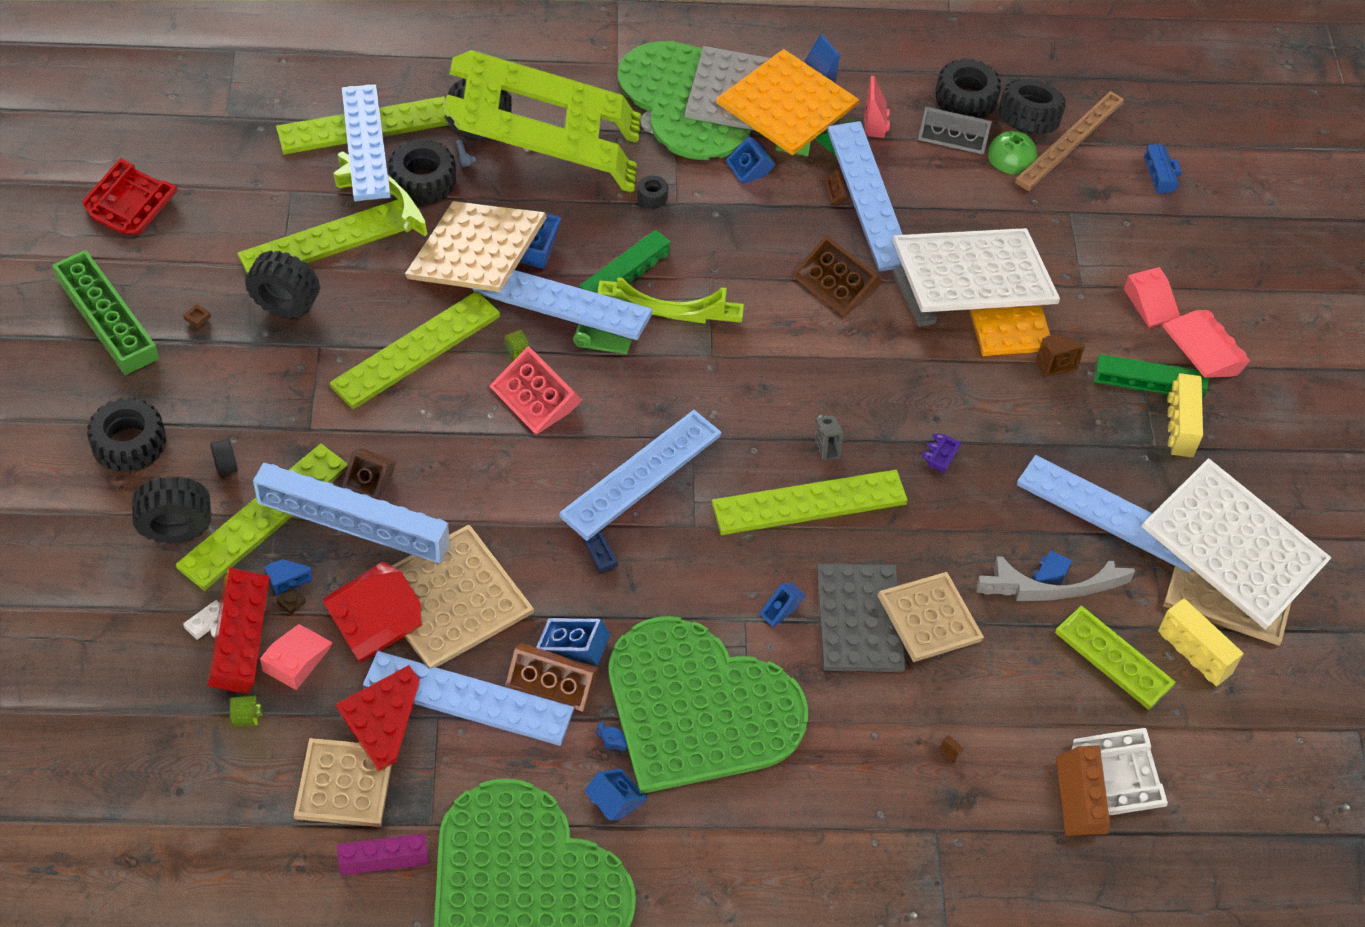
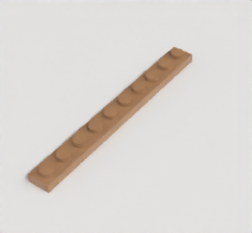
(1069, 141)

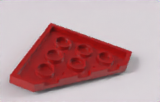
(381, 715)

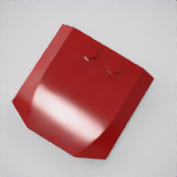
(127, 199)
(375, 610)

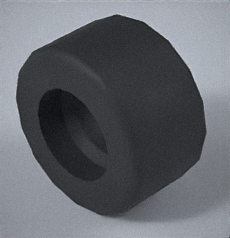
(652, 191)
(223, 457)

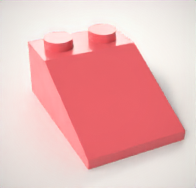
(876, 112)
(1152, 296)
(294, 656)

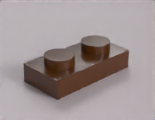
(836, 188)

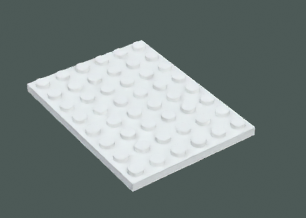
(975, 270)
(1236, 543)

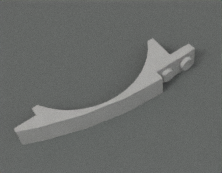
(1010, 581)

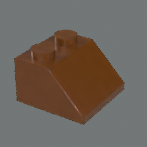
(1059, 355)
(368, 473)

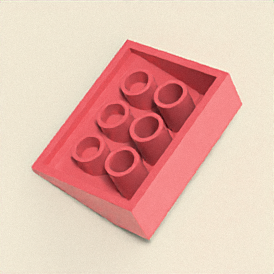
(1207, 344)
(535, 391)

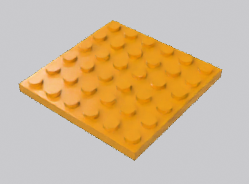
(787, 101)

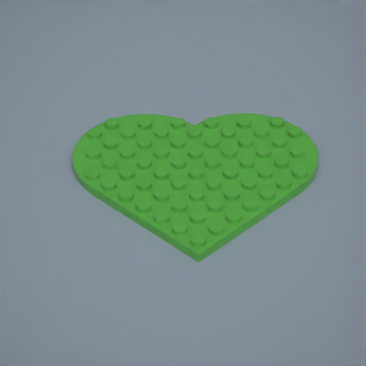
(660, 81)
(697, 710)
(514, 865)

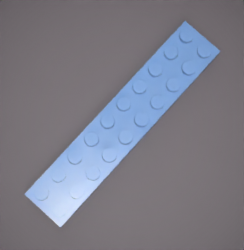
(365, 143)
(867, 192)
(573, 304)
(639, 475)
(1094, 506)
(479, 700)

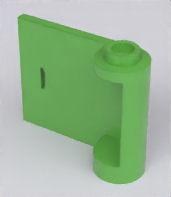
(600, 340)

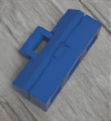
(1161, 170)

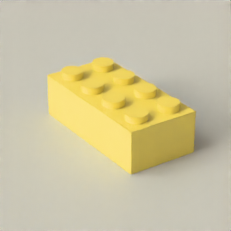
(1185, 415)
(1200, 642)

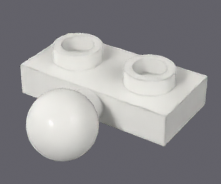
(203, 621)

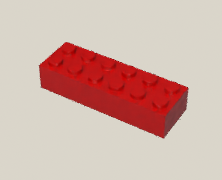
(238, 631)

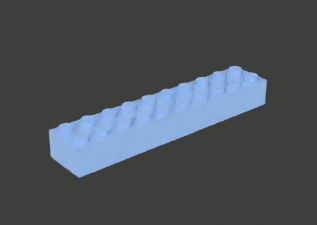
(352, 512)

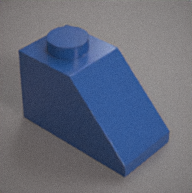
(287, 574)
(782, 603)

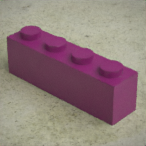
(382, 854)

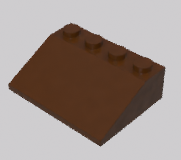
(837, 277)

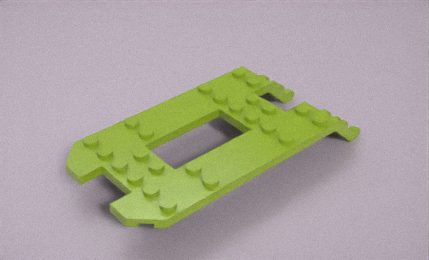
(584, 108)

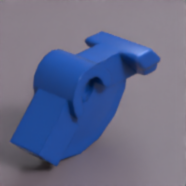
(612, 737)

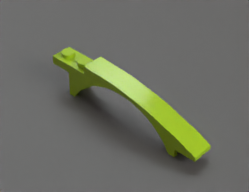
(411, 214)
(710, 307)

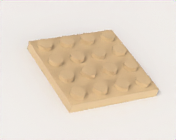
(930, 616)
(341, 785)

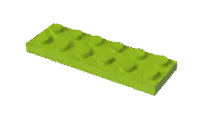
(1115, 657)

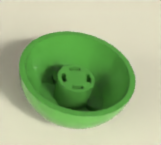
(1012, 152)

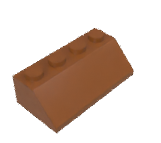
(551, 676)
(1083, 791)

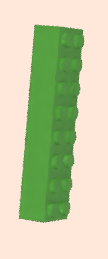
(105, 312)

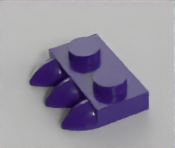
(941, 452)

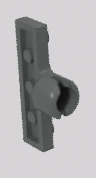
(921, 318)

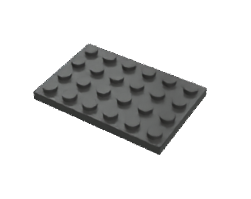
(853, 620)

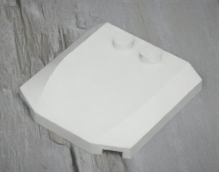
(1128, 771)

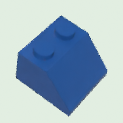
(750, 161)
(614, 794)

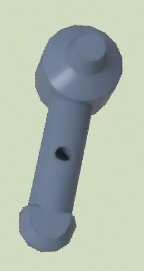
(464, 159)

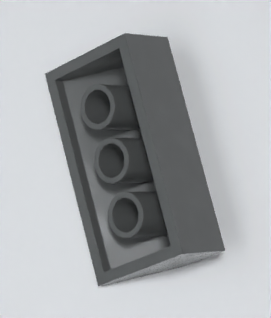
(954, 130)

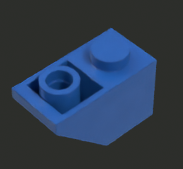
(1053, 569)

